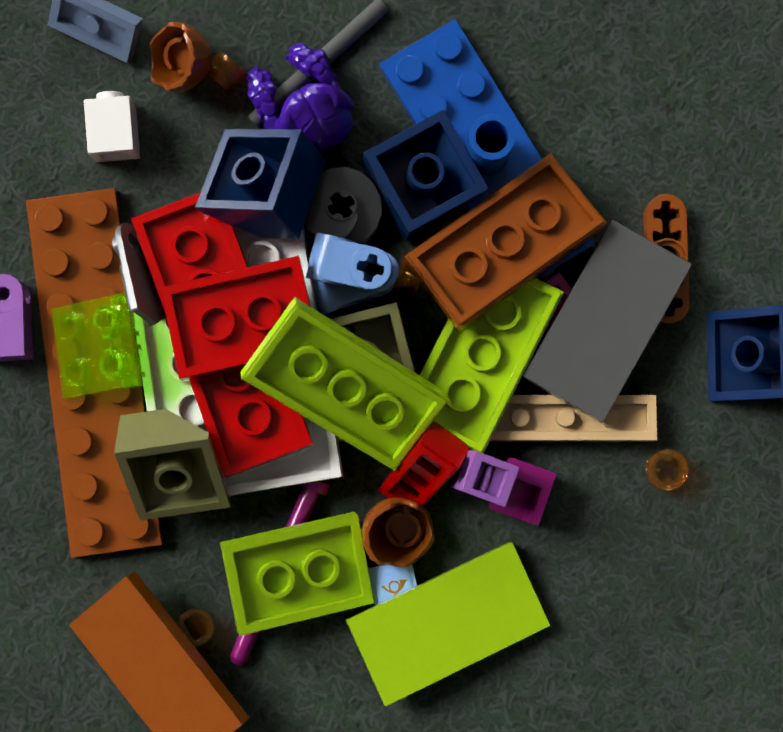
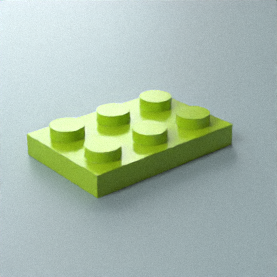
(297, 573)

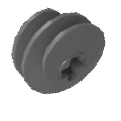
(348, 187)

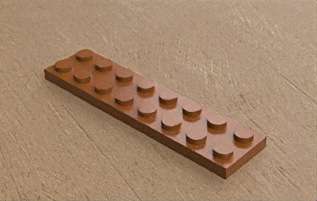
(74, 265)

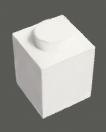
(111, 127)

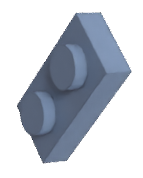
(98, 25)

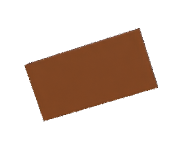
(504, 242)
(155, 662)

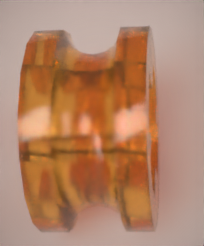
(407, 278)
(666, 456)

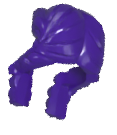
(317, 108)

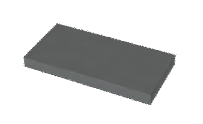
(607, 321)

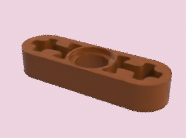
(678, 226)

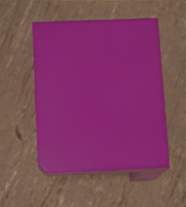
(528, 493)

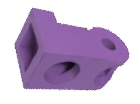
(15, 320)
(485, 477)

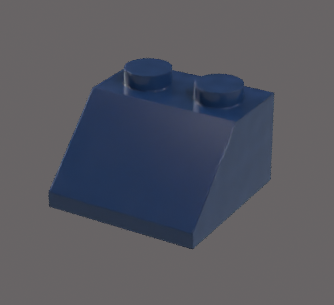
(424, 175)
(262, 181)
(745, 354)

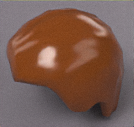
(179, 57)
(397, 532)

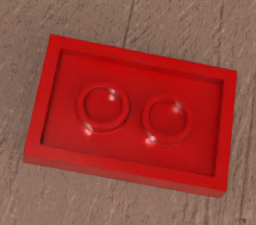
(227, 315)

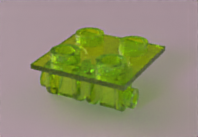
(97, 346)

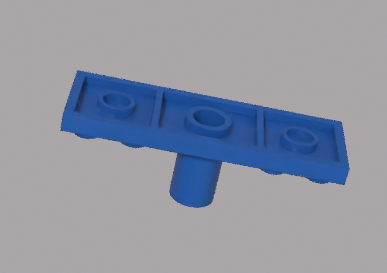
(448, 75)

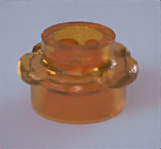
(226, 71)

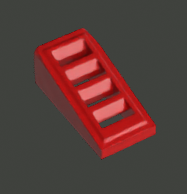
(438, 448)

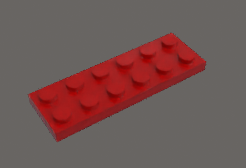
(241, 420)

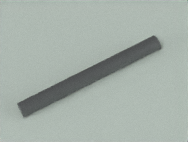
(333, 49)

